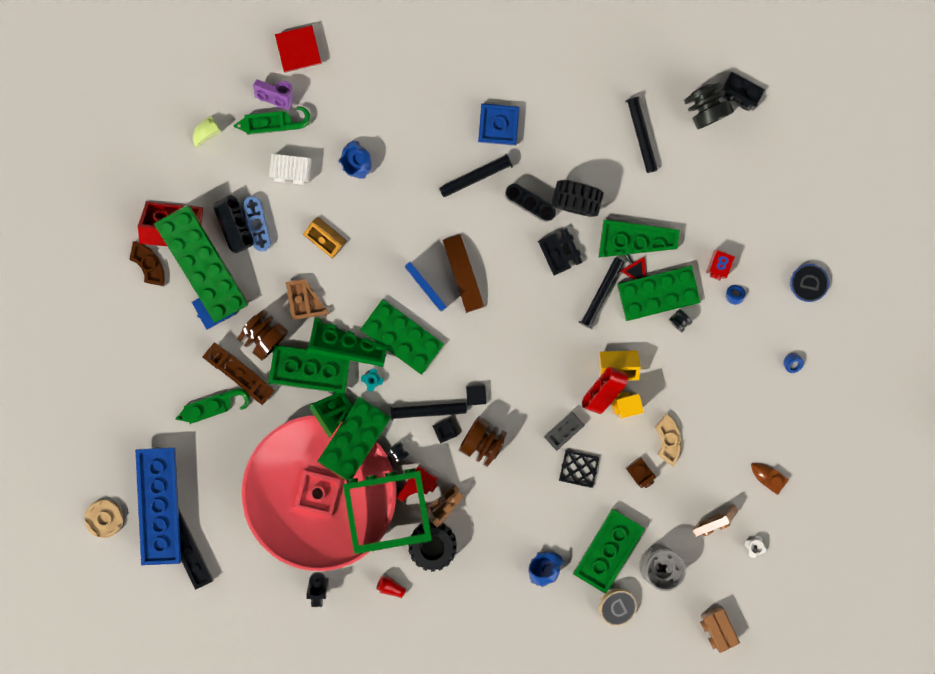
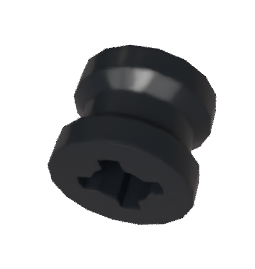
(680, 320)
(397, 453)

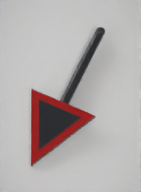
(635, 270)

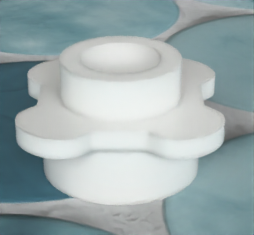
(761, 549)

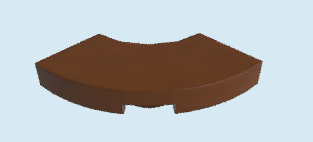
(149, 262)

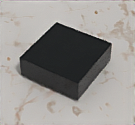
(476, 395)
(445, 430)

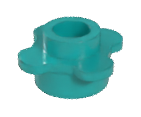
(377, 380)

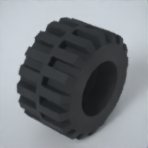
(577, 198)
(434, 562)

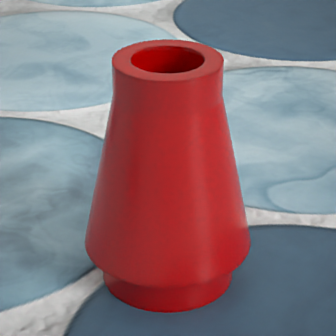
(390, 587)

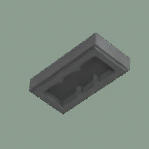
(564, 431)

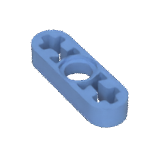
(259, 208)

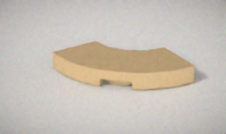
(670, 439)

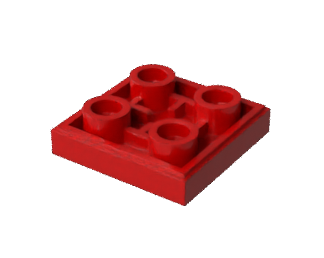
(298, 49)

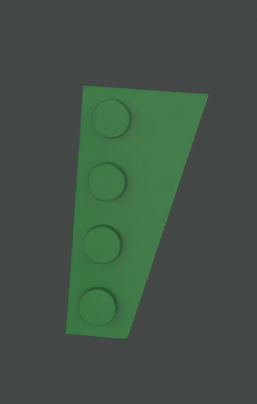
(631, 238)

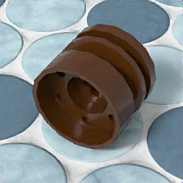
(262, 334)
(482, 441)

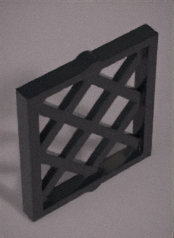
(593, 472)

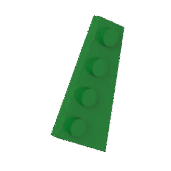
(336, 343)

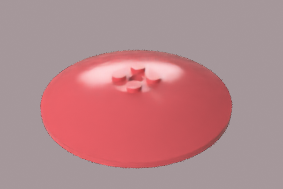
(290, 520)

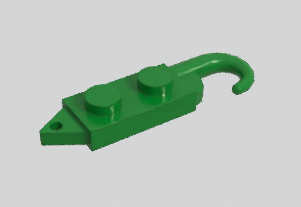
(271, 122)
(212, 406)

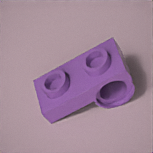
(278, 95)

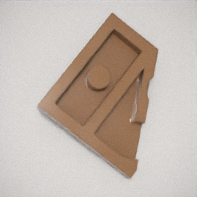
(303, 300)
(444, 505)
(716, 521)

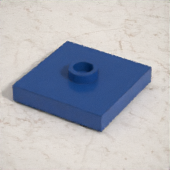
(498, 124)

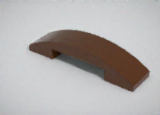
(463, 273)
(238, 372)

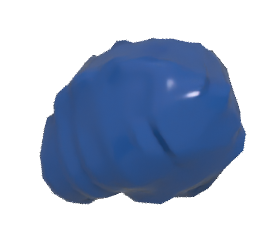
(355, 160)
(545, 568)

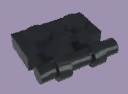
(555, 255)

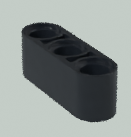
(525, 194)
(233, 224)

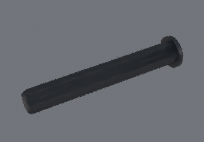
(642, 134)
(476, 176)
(602, 292)
(428, 410)

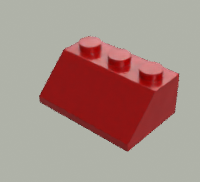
(153, 212)

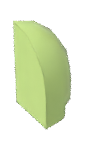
(205, 131)

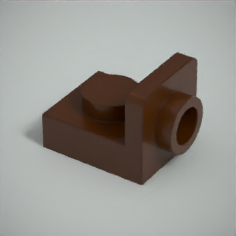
(641, 473)

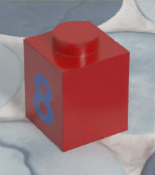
(720, 265)

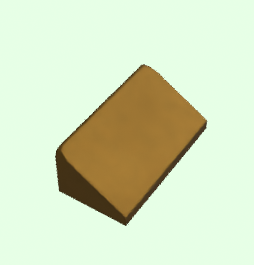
(324, 237)

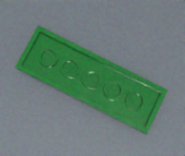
(201, 263)

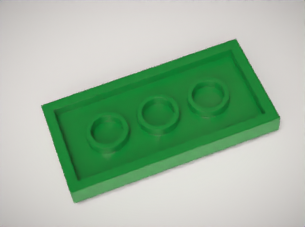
(658, 293)
(401, 336)
(308, 370)
(353, 439)
(608, 551)

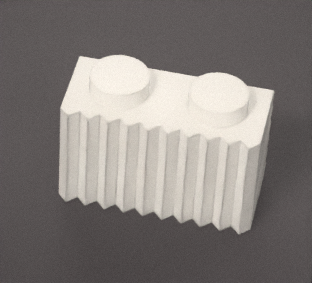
(290, 168)

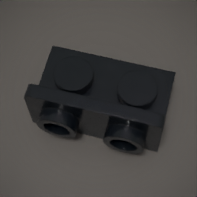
(742, 92)

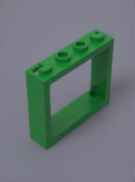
(373, 480)

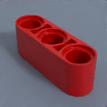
(604, 390)

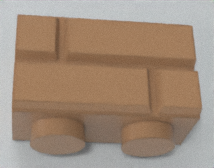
(720, 629)

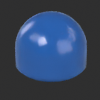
(735, 300)
(791, 358)

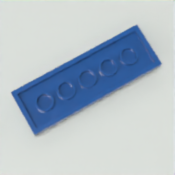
(158, 506)

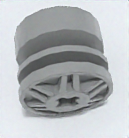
(673, 568)

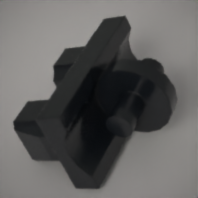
(317, 589)

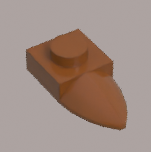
(769, 477)

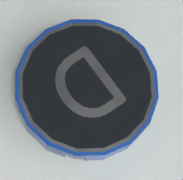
(809, 282)

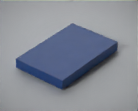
(425, 286)

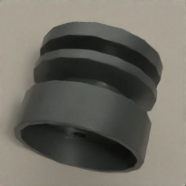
(708, 105)

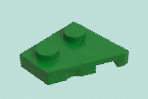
(331, 411)

